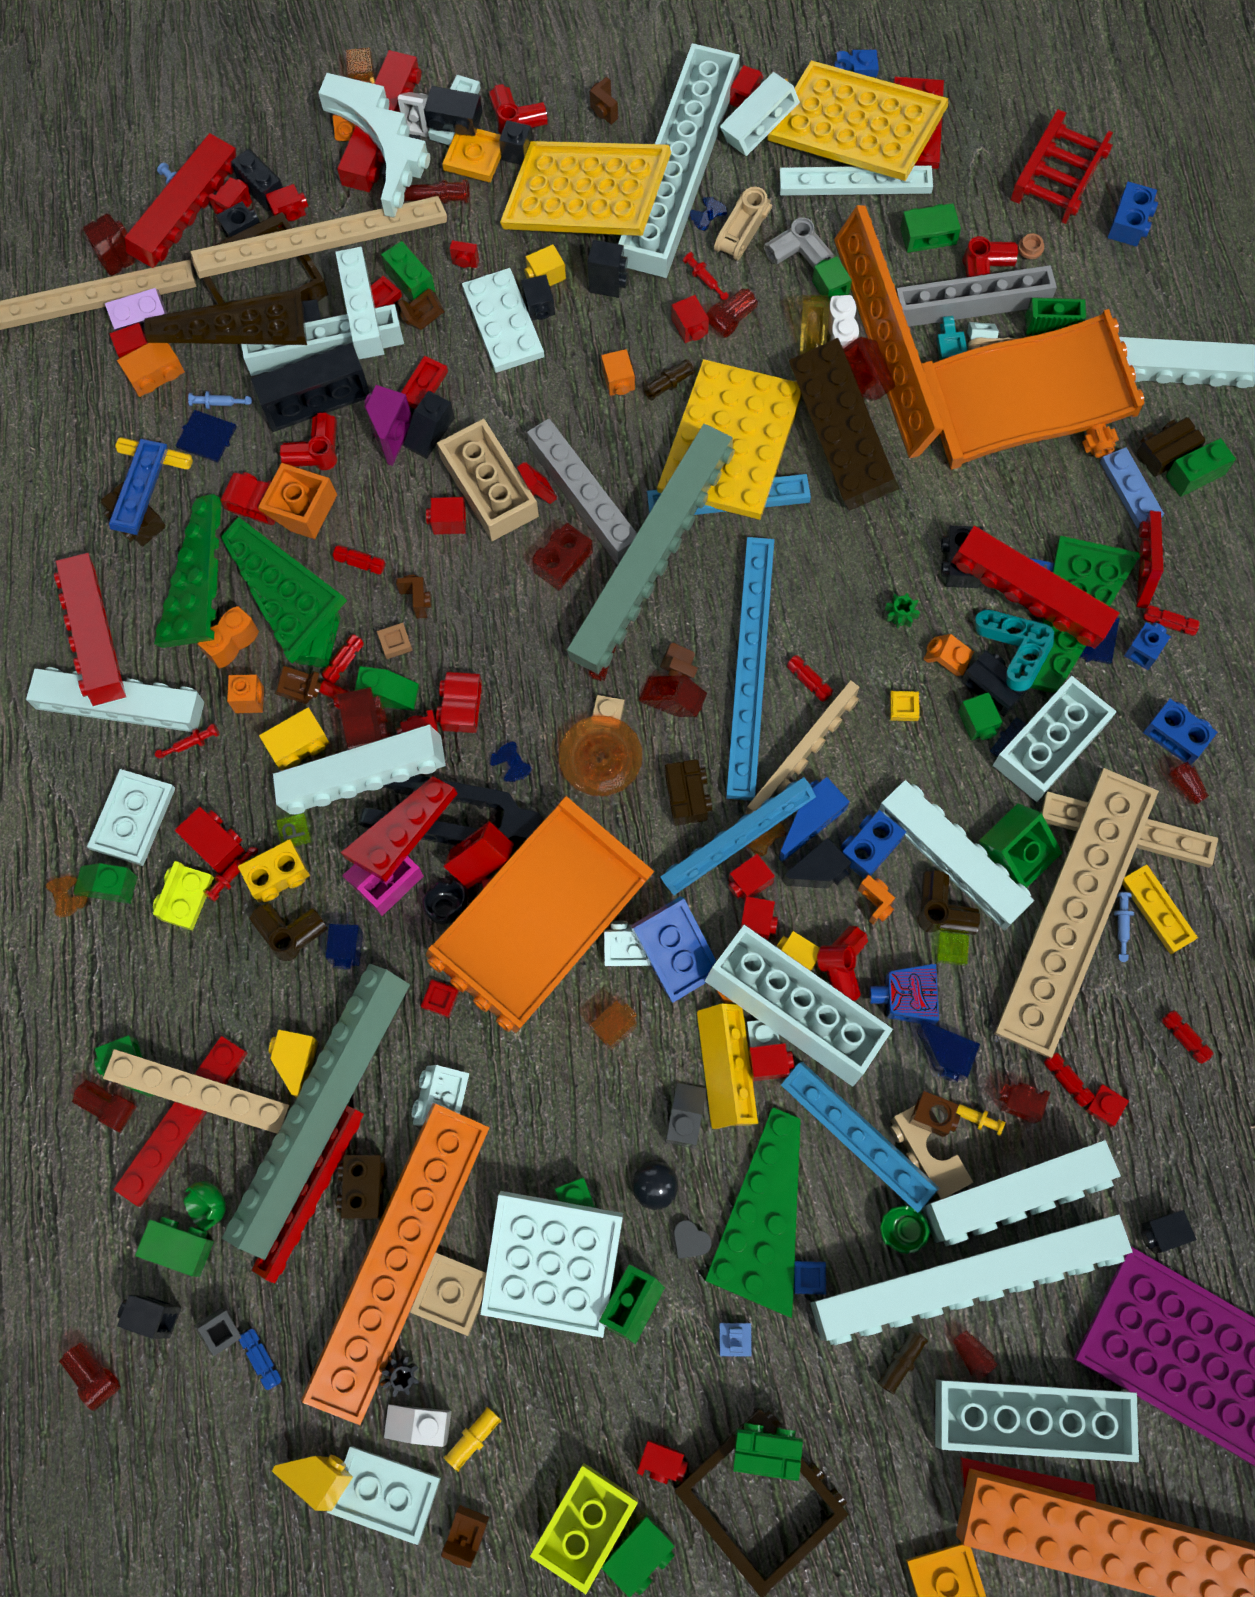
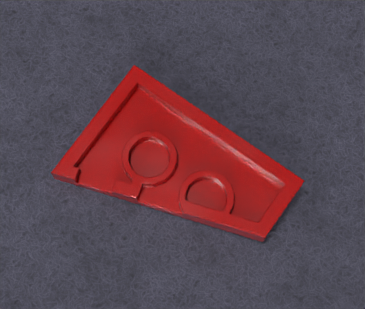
(1150, 558)

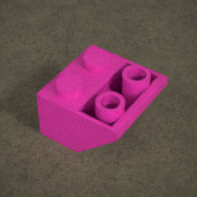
(383, 894)

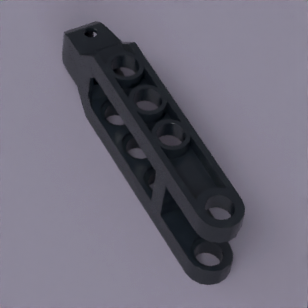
(516, 822)

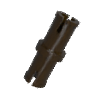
(668, 379)
(902, 1361)

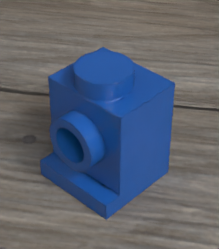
(1148, 645)

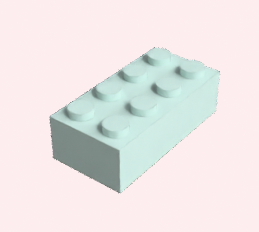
(1054, 738)

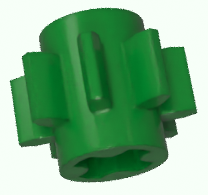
(903, 603)

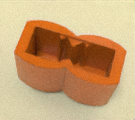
(232, 634)

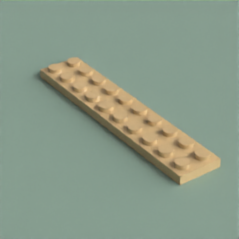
(1076, 913)

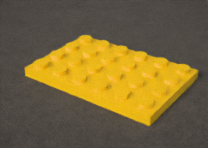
(860, 120)
(586, 187)
(757, 415)

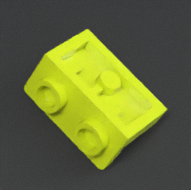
(182, 896)

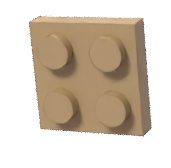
(450, 1294)

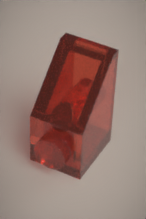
(673, 695)

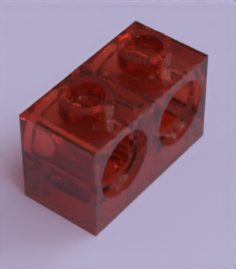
(568, 559)

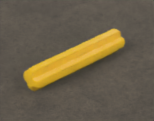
(172, 458)

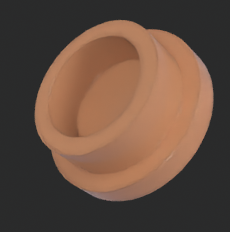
(1031, 246)

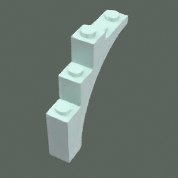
(368, 108)

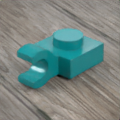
(950, 341)

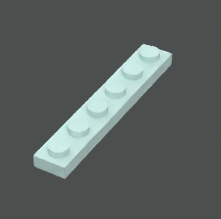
(852, 181)

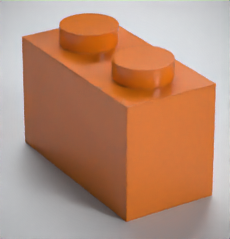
(150, 367)

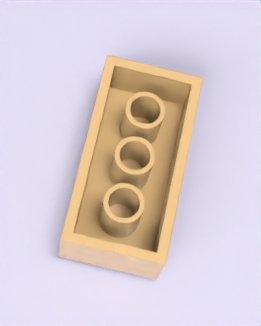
(488, 479)

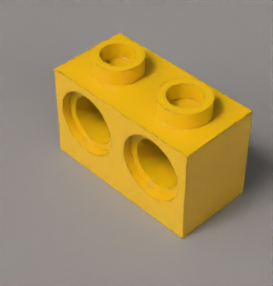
(272, 864)

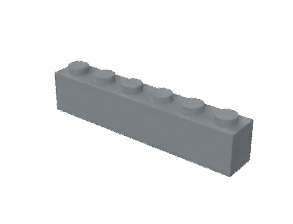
(975, 295)
(581, 489)

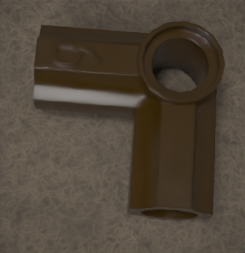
(952, 917)
(275, 931)

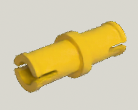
(472, 1439)

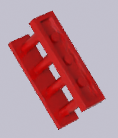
(1046, 148)

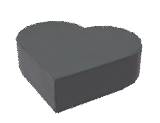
(690, 1241)

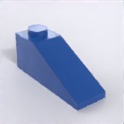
(814, 816)

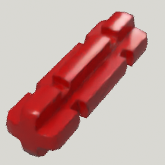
(359, 559)
(1171, 620)
(342, 658)
(809, 678)
(1187, 1037)
(1069, 1079)

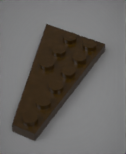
(256, 320)

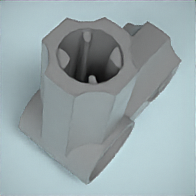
(790, 242)

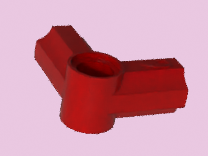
(505, 109)
(988, 255)
(316, 452)
(840, 961)

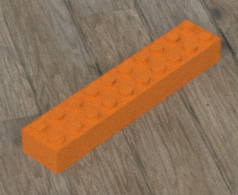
(1102, 1541)

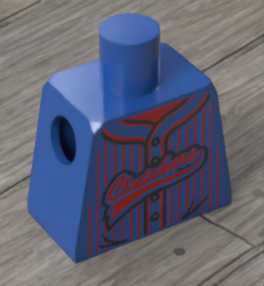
(909, 994)

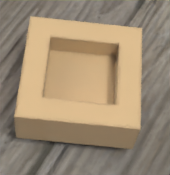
(609, 707)

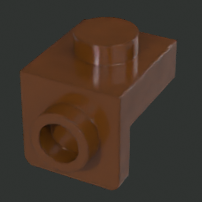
(602, 102)
(421, 310)
(421, 598)
(678, 661)
(297, 685)
(465, 1537)

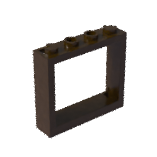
(310, 291)
(722, 1538)

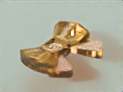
(761, 844)
(64, 904)

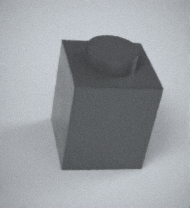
(217, 1331)

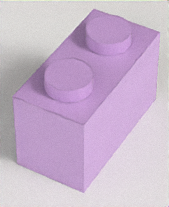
(135, 308)

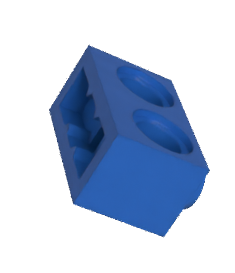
(1133, 213)
(1176, 737)
(877, 848)

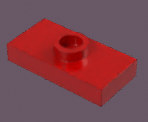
(537, 483)

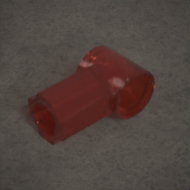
(726, 316)
(109, 1108)
(94, 1382)

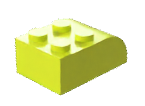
(584, 1528)

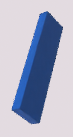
(138, 487)

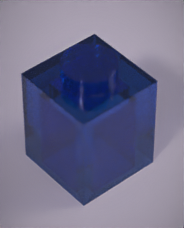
(344, 946)

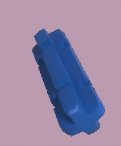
(260, 1359)

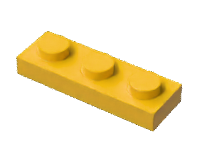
(1159, 909)

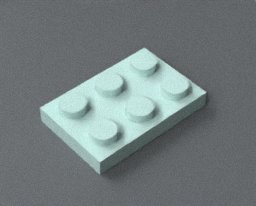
(131, 817)
(386, 1495)

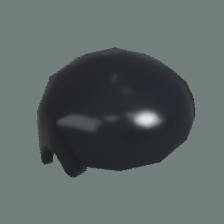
(445, 902)
(655, 1185)

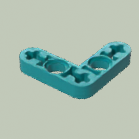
(1027, 644)

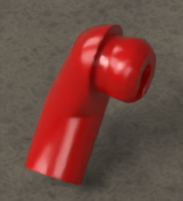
(331, 691)

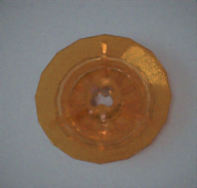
(590, 738)

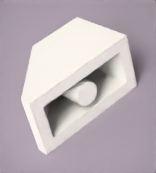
(413, 107)
(417, 1425)

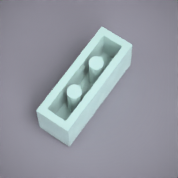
(760, 113)

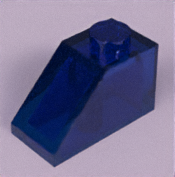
(948, 1051)

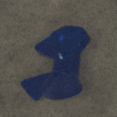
(714, 209)
(518, 769)

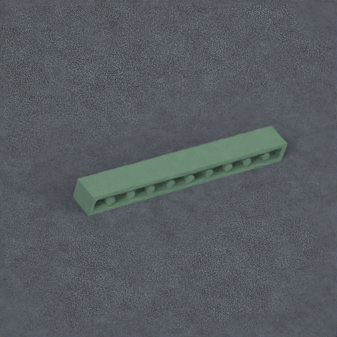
(650, 549)
(315, 1112)

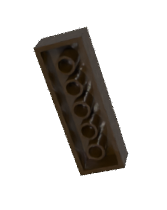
(843, 424)

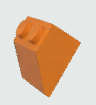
(298, 500)

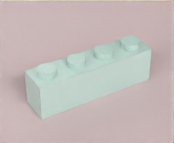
(359, 303)

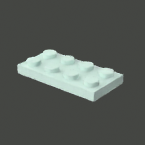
(503, 320)

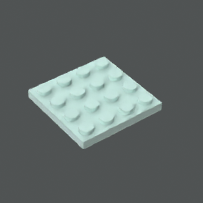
(551, 1263)

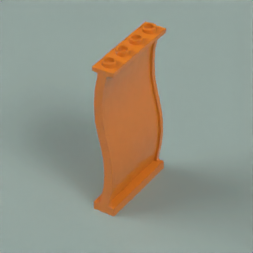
(1033, 389)
(538, 915)

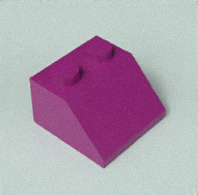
(389, 420)

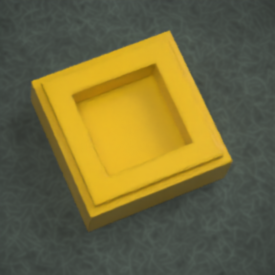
(904, 706)

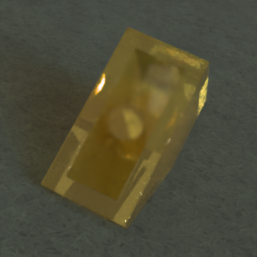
(813, 322)

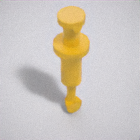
(980, 1118)

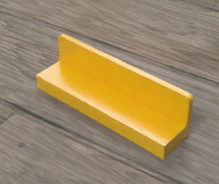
(727, 1066)

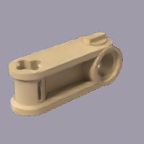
(743, 222)

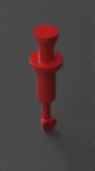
(704, 275)
(192, 740)
(224, 880)

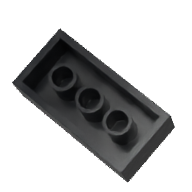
(311, 387)

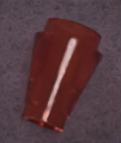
(1188, 782)
(974, 1355)

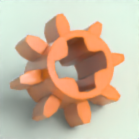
(1100, 440)

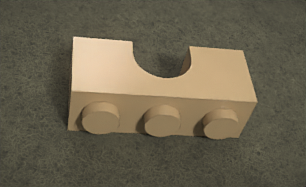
(947, 1174)

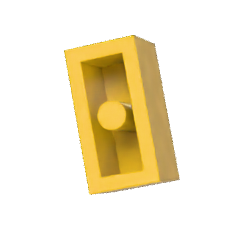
(294, 739)

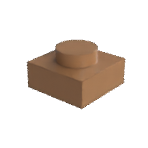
(394, 641)

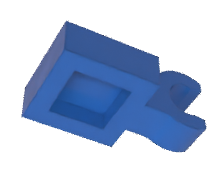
(860, 61)

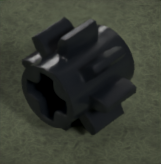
(390, 1375)

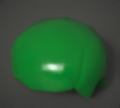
(205, 1204)
(905, 1229)

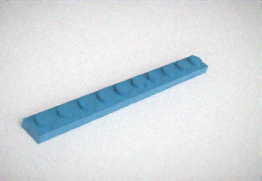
(750, 669)

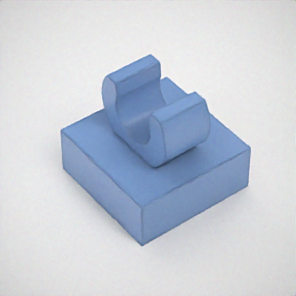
(735, 1339)

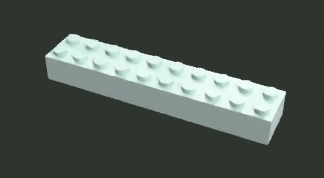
(690, 132)
(976, 1276)

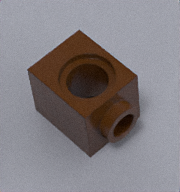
(921, 1117)

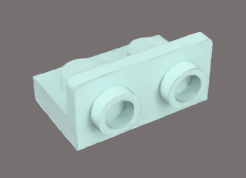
(622, 946)
(441, 1087)

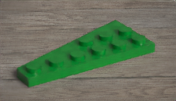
(1095, 570)
(194, 583)
(287, 592)
(760, 1236)

